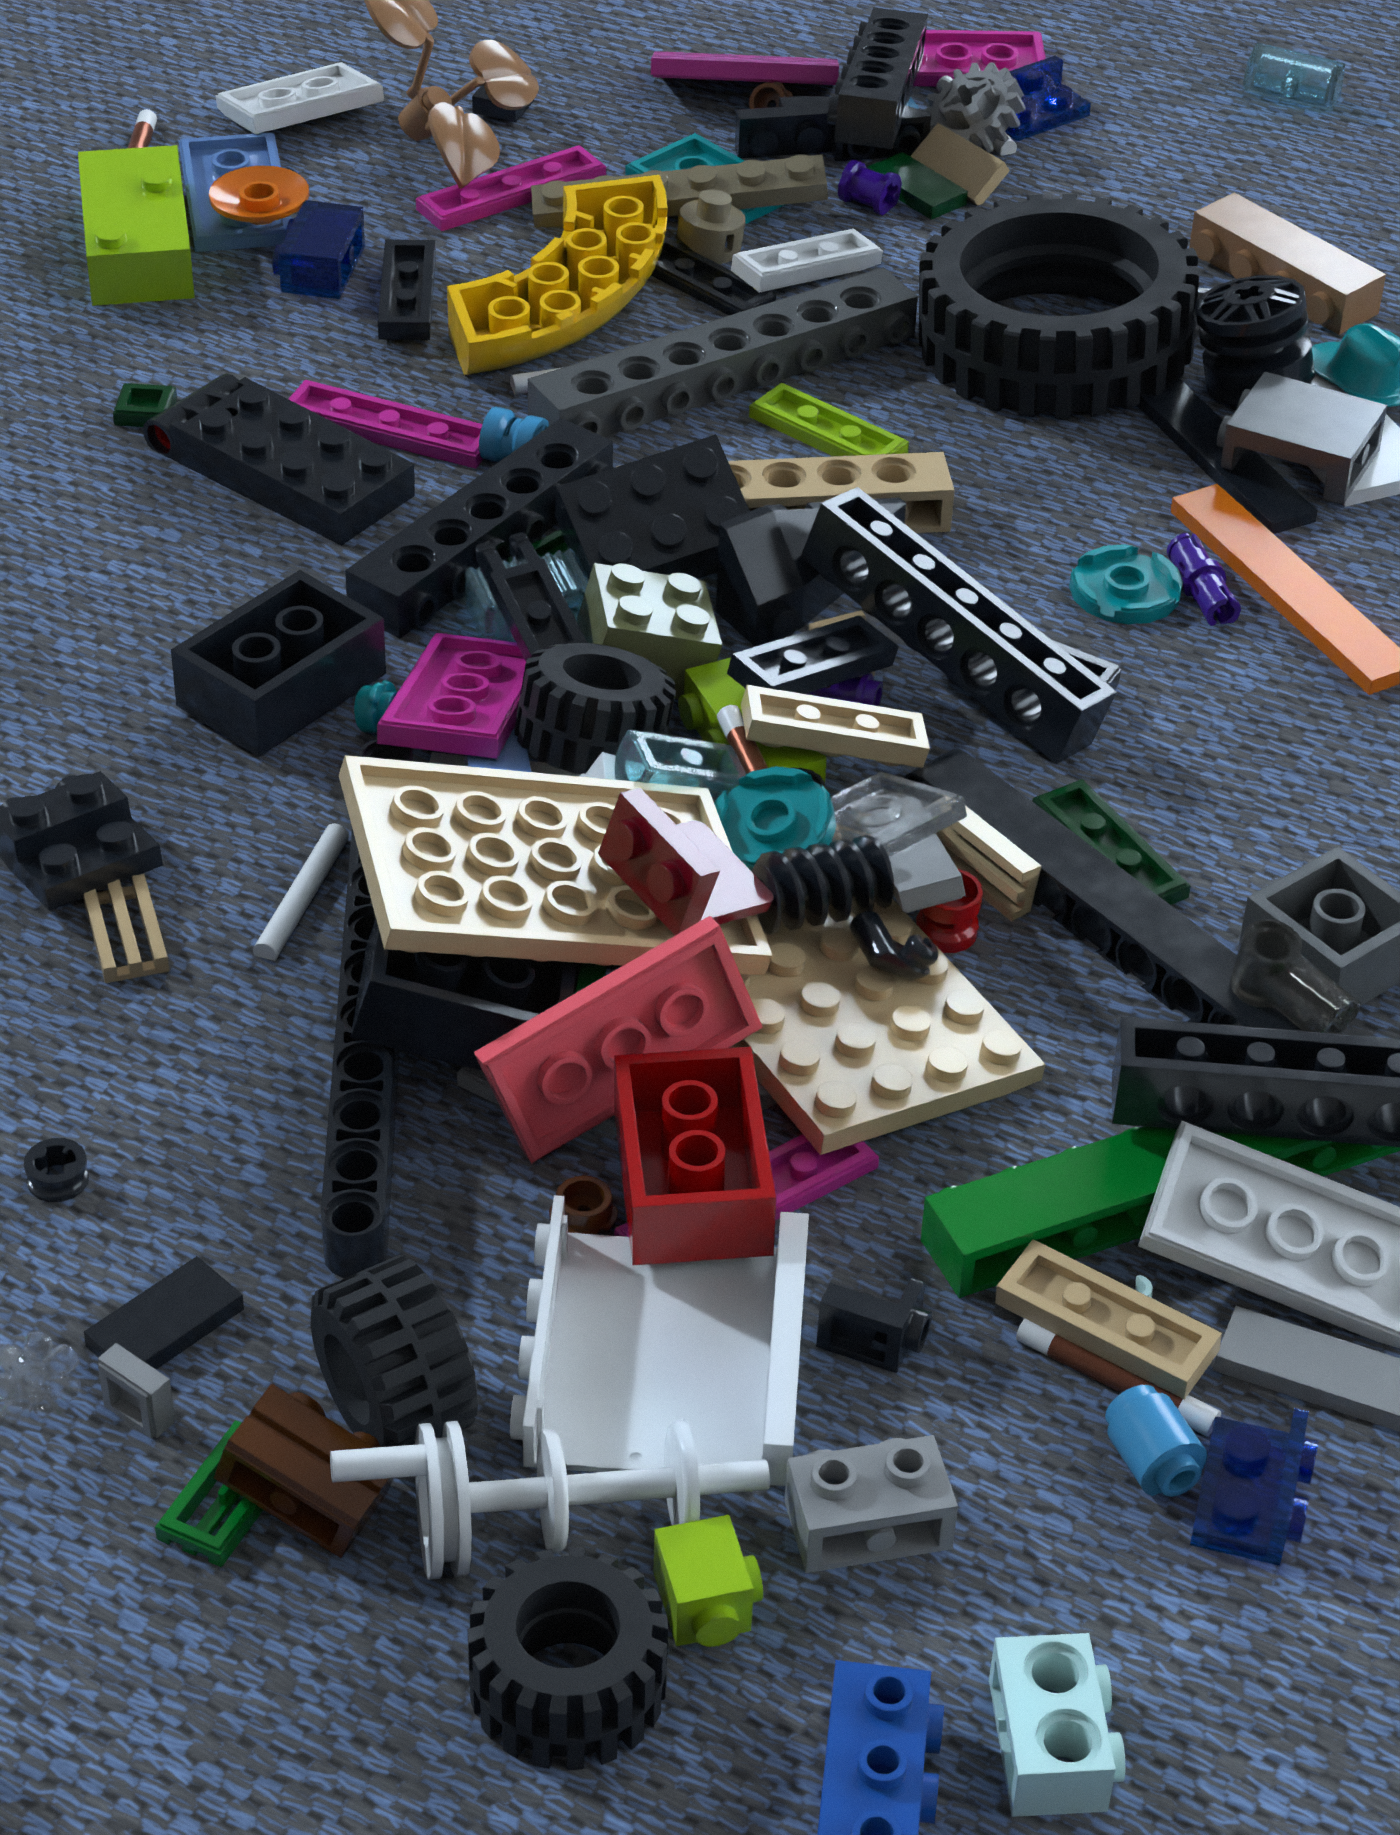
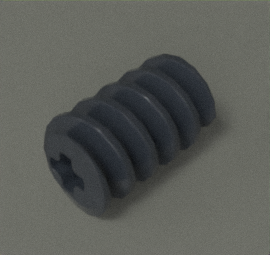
(824, 882)

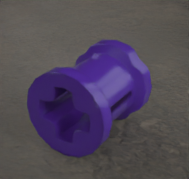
(869, 187)

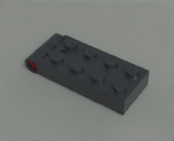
(283, 457)

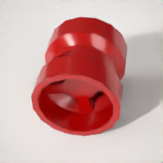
(954, 924)

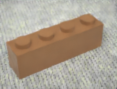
(1257, 242)

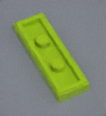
(823, 424)

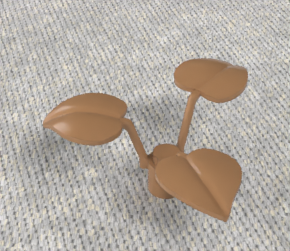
(461, 138)

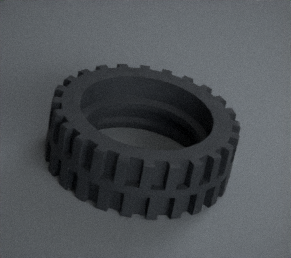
(1058, 360)

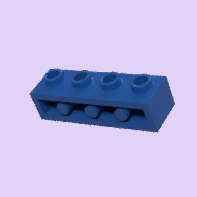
(878, 1751)

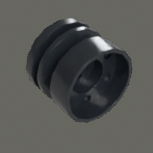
(1252, 330)

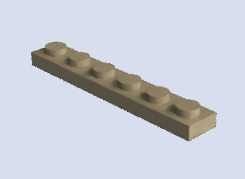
(748, 183)

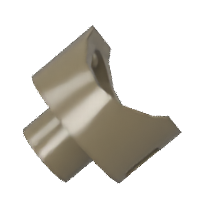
(706, 224)

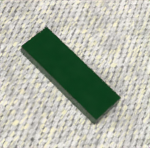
(1105, 830)

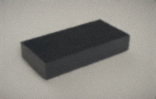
(168, 1315)

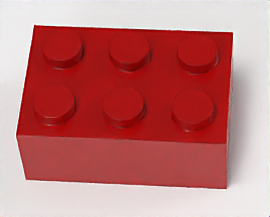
(693, 1156)

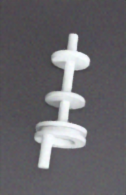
(448, 1498)

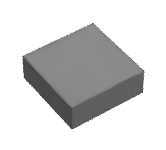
(136, 1391)

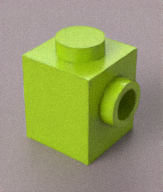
(705, 1581)

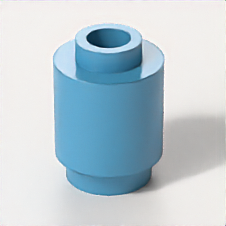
(1155, 1441)

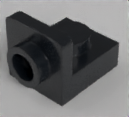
(871, 1327)

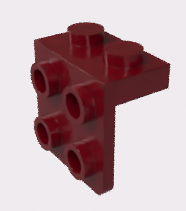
(680, 867)

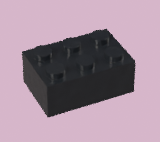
(653, 511)
(279, 662)
(451, 1001)

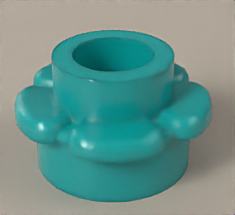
(372, 703)

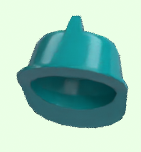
(1362, 363)

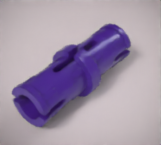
(1203, 579)

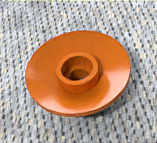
(258, 194)

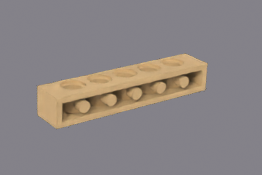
(914, 477)

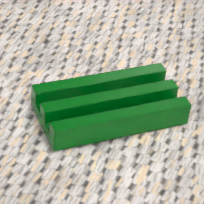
(199, 1538)

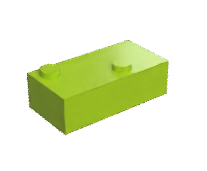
(135, 225)

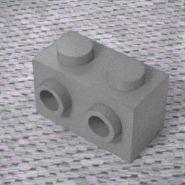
(870, 1503)

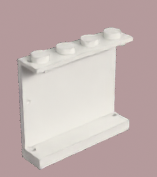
(658, 1344)

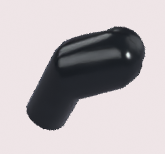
(884, 953)

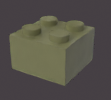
(651, 616)

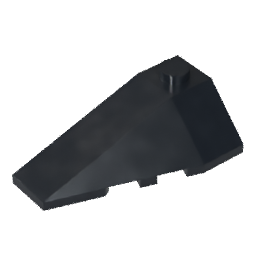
(764, 581)

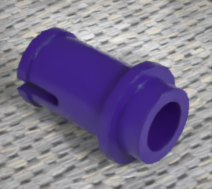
(857, 690)

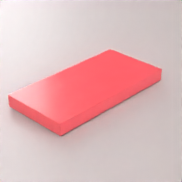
(559, 1066)

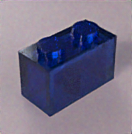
(320, 249)

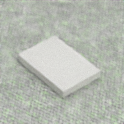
(299, 97)

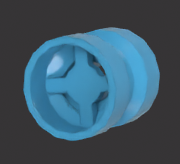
(505, 433)

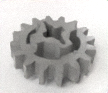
(978, 104)

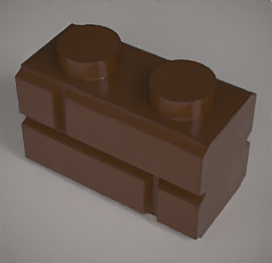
(284, 1467)

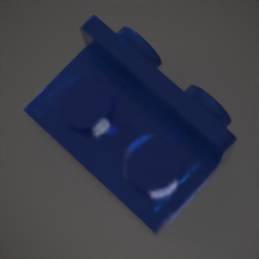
(1045, 99)
(1250, 1488)

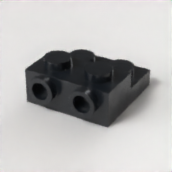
(74, 839)

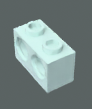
(1047, 1725)

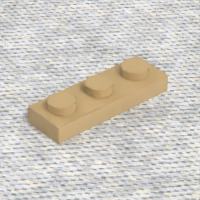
(834, 727)
(1108, 1319)

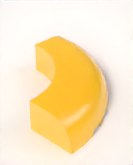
(573, 283)

